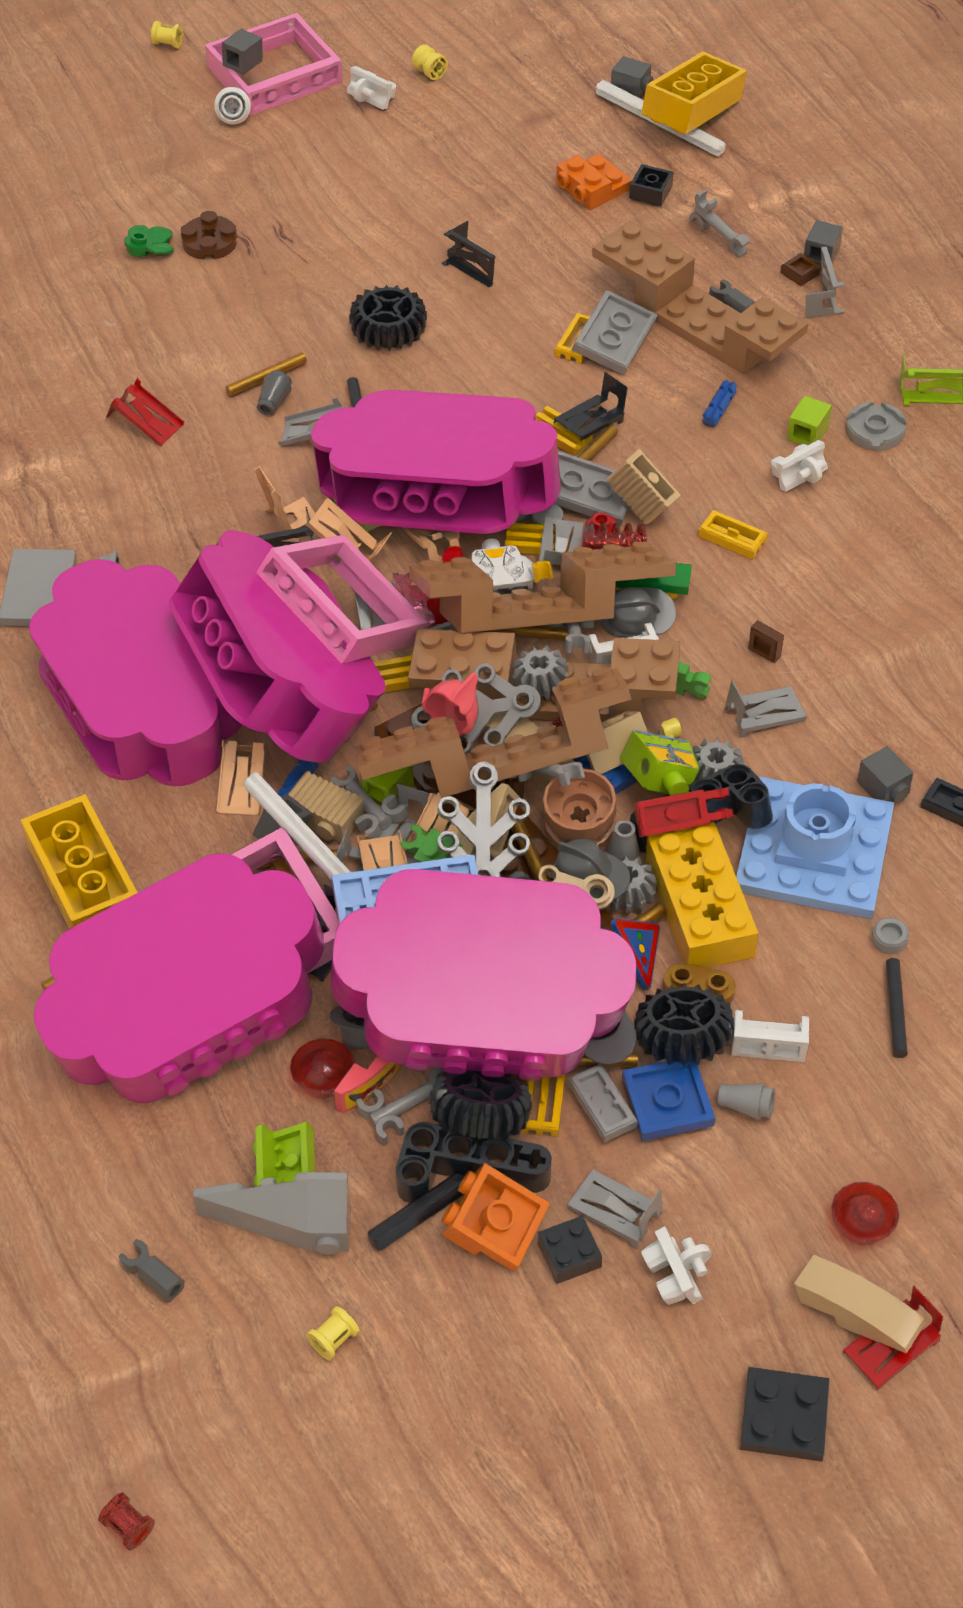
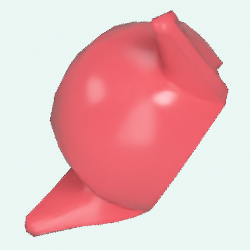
(454, 700)

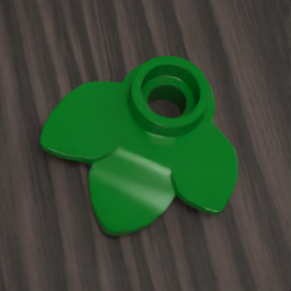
(144, 240)

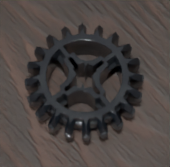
(388, 317)
(684, 1024)
(480, 1104)

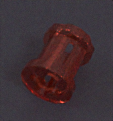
(126, 1521)

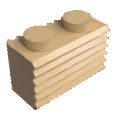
(642, 487)
(330, 805)

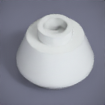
(225, 109)

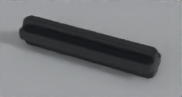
(415, 1212)

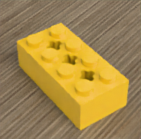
(693, 92)
(77, 860)
(701, 896)

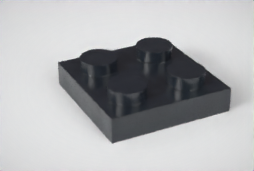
(785, 1414)

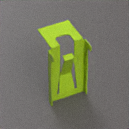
(942, 379)

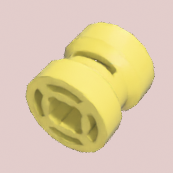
(428, 61)

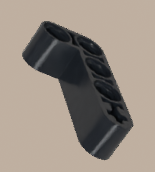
(746, 797)
(440, 1159)

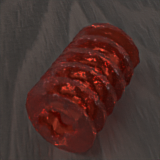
(602, 537)

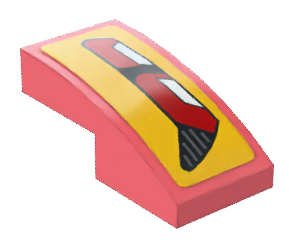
(361, 1083)

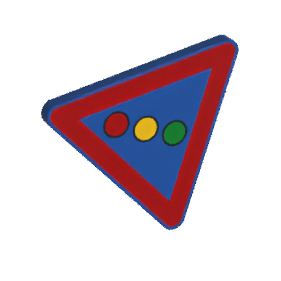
(643, 940)

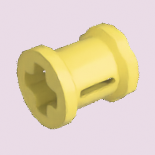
(166, 34)
(332, 1333)

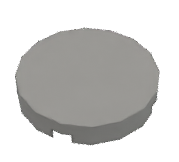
(876, 426)

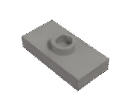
(602, 1102)

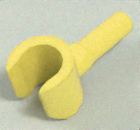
(671, 728)

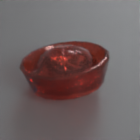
(321, 1066)
(865, 1213)

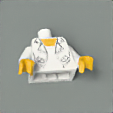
(509, 568)

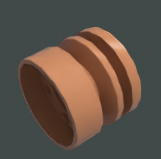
(580, 810)

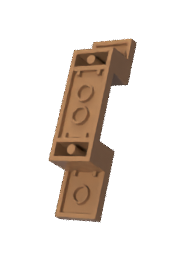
(666, 287)
(583, 594)
(645, 665)
(440, 742)

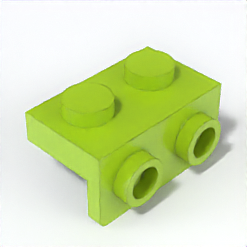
(283, 1152)

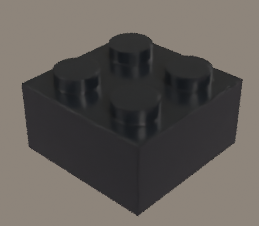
(651, 184)
(569, 1249)

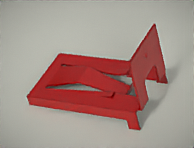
(150, 422)
(875, 1355)

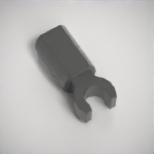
(730, 296)
(153, 1272)

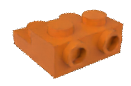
(592, 180)
(494, 1217)

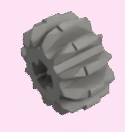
(540, 670)
(715, 757)
(641, 887)

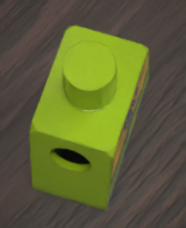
(660, 762)

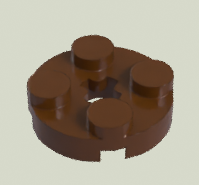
(209, 236)

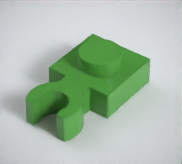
(696, 682)
(425, 845)

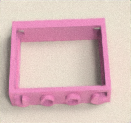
(290, 85)
(323, 616)
(280, 844)

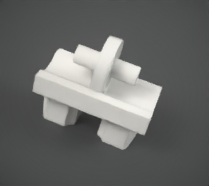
(370, 88)
(801, 466)
(680, 1283)

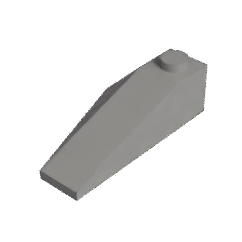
(301, 1213)

